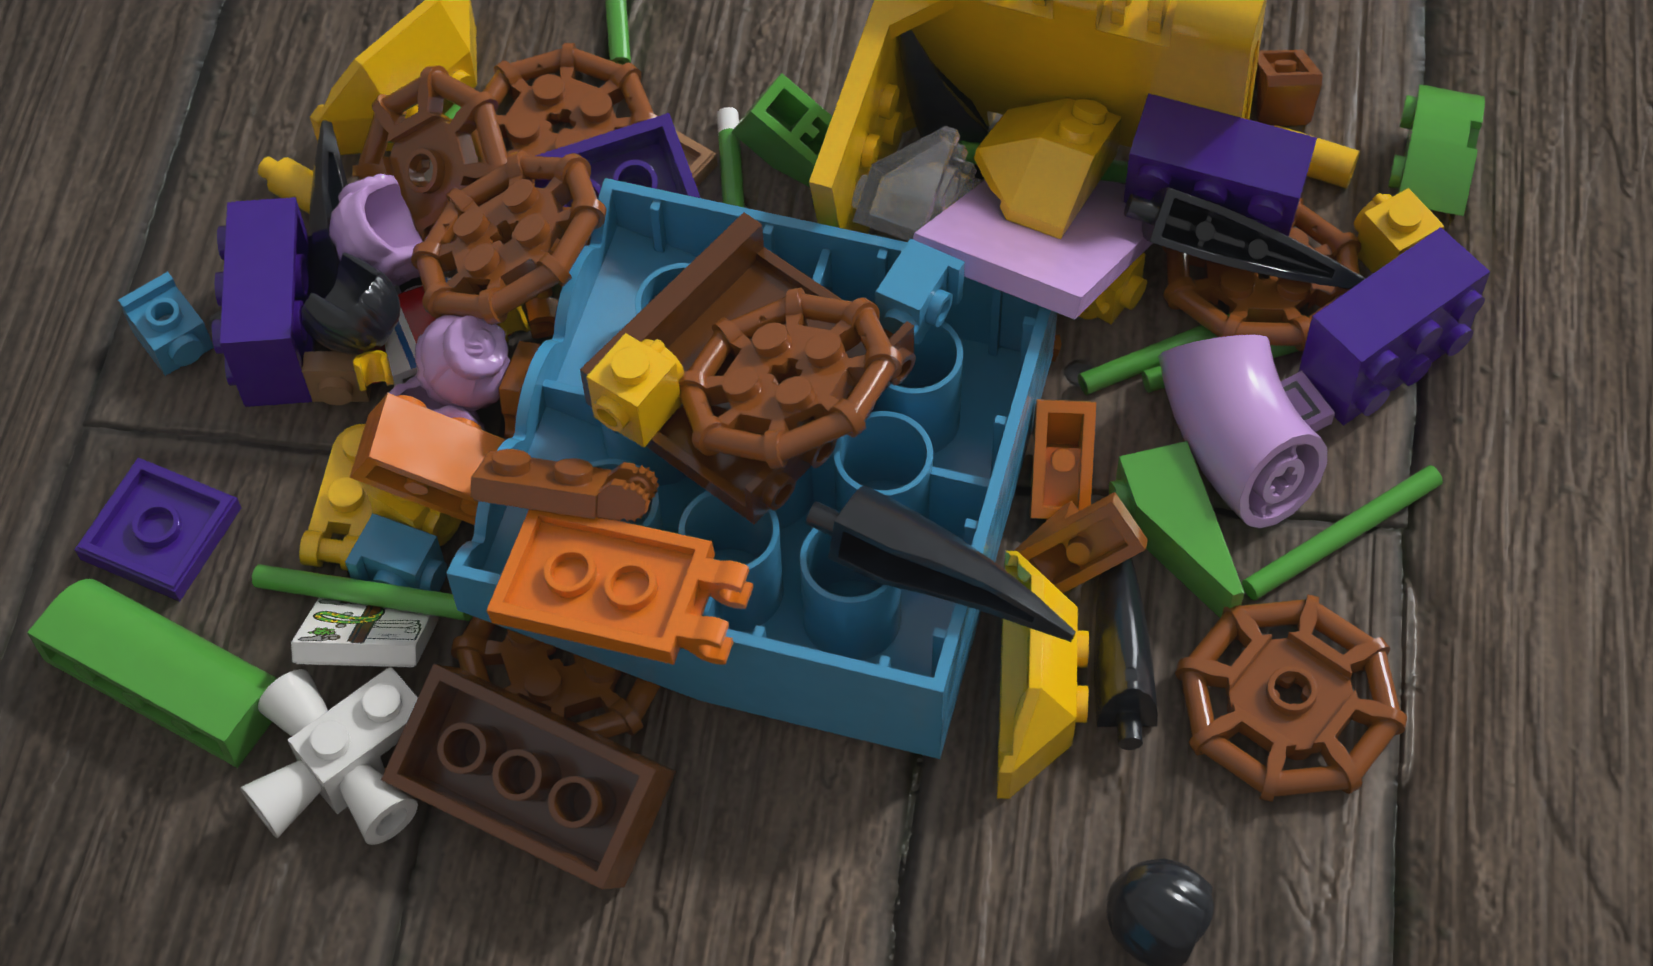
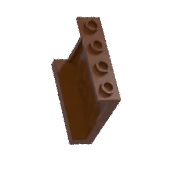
(727, 282)

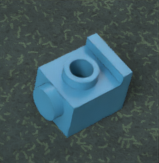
(920, 289)
(166, 324)
(397, 556)

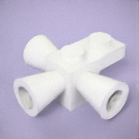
(336, 754)

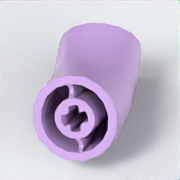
(1243, 426)

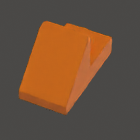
(1061, 455)

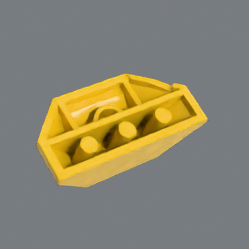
(428, 36)
(1048, 160)
(1037, 686)

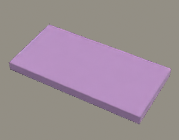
(1033, 265)

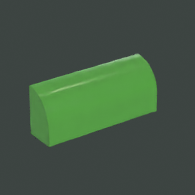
(155, 668)

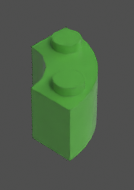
(1439, 147)

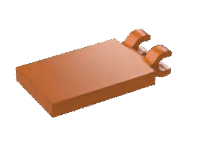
(618, 587)

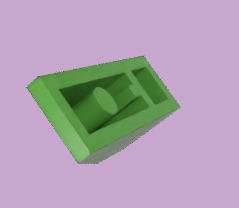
(785, 129)
(1176, 516)

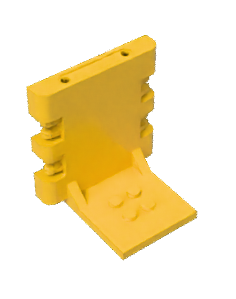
(1030, 55)

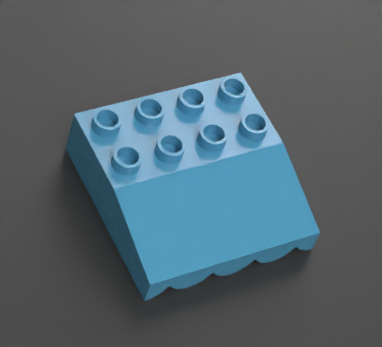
(945, 441)

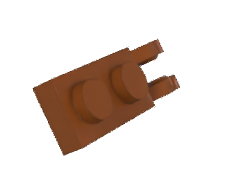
(564, 486)

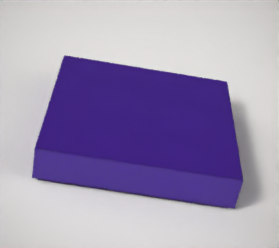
(158, 529)

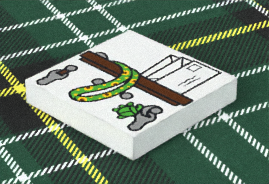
(361, 635)

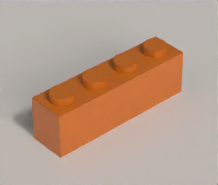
(422, 455)

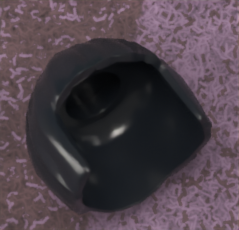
(356, 312)
(1159, 911)

